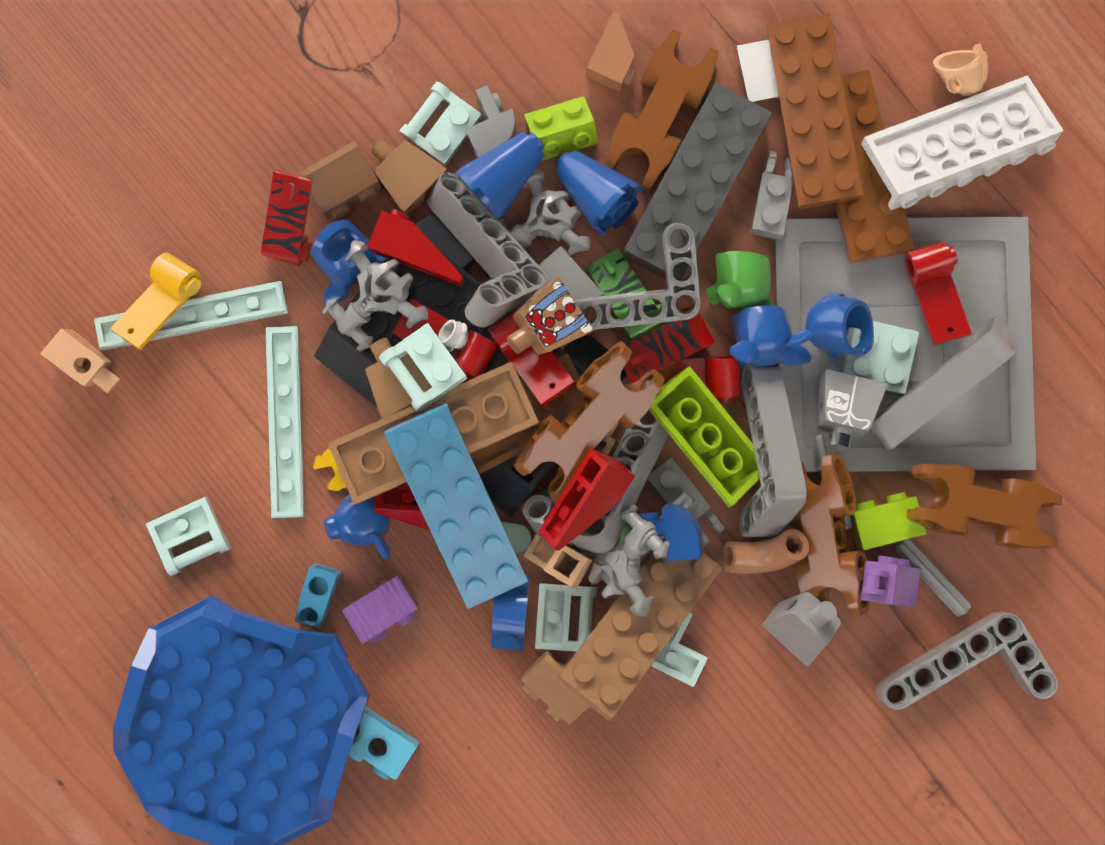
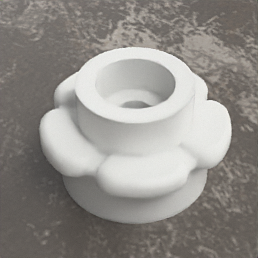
(453, 335)

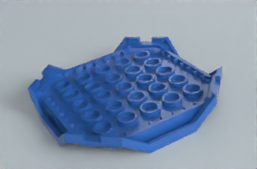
(237, 725)

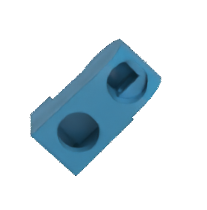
(317, 595)

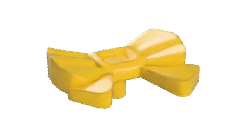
(328, 460)

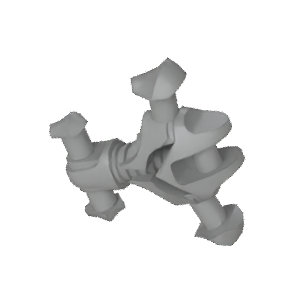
(549, 217)
(379, 291)
(621, 565)

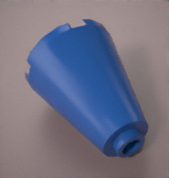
(503, 171)
(598, 191)

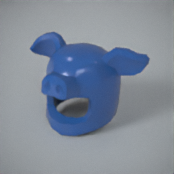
(331, 257)
(830, 322)
(763, 336)
(359, 525)

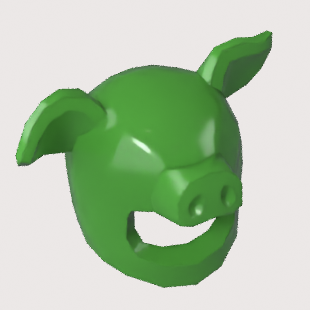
(741, 280)

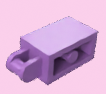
(890, 582)

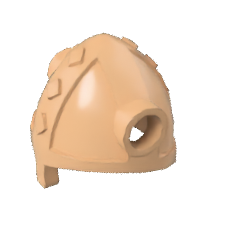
(963, 70)

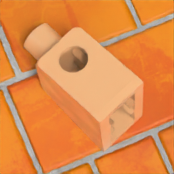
(69, 352)

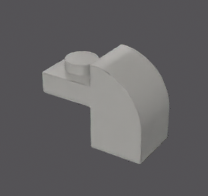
(497, 126)

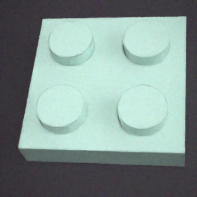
(888, 359)

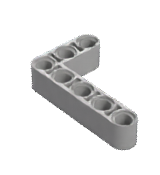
(512, 269)
(667, 297)
(986, 352)
(648, 438)
(776, 454)
(966, 658)

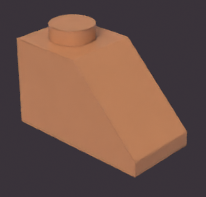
(613, 57)

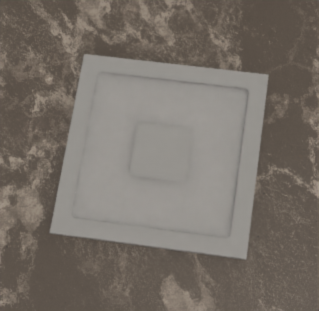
(986, 425)

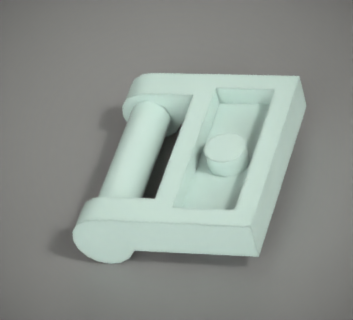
(448, 131)
(433, 362)
(183, 526)
(554, 616)

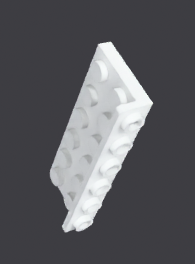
(962, 142)

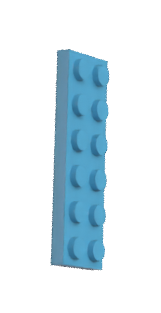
(456, 505)

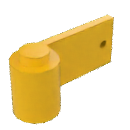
(171, 287)

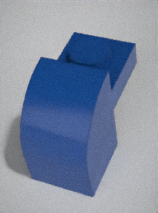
(681, 531)
(510, 618)

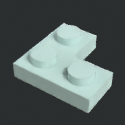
(680, 660)

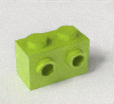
(885, 522)

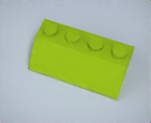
(707, 435)

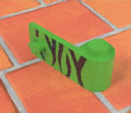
(614, 277)

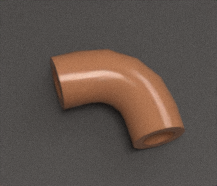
(765, 555)

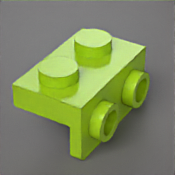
(563, 127)

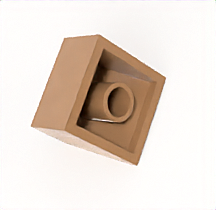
(342, 181)
(543, 683)

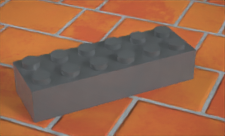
(698, 177)

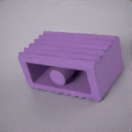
(381, 609)

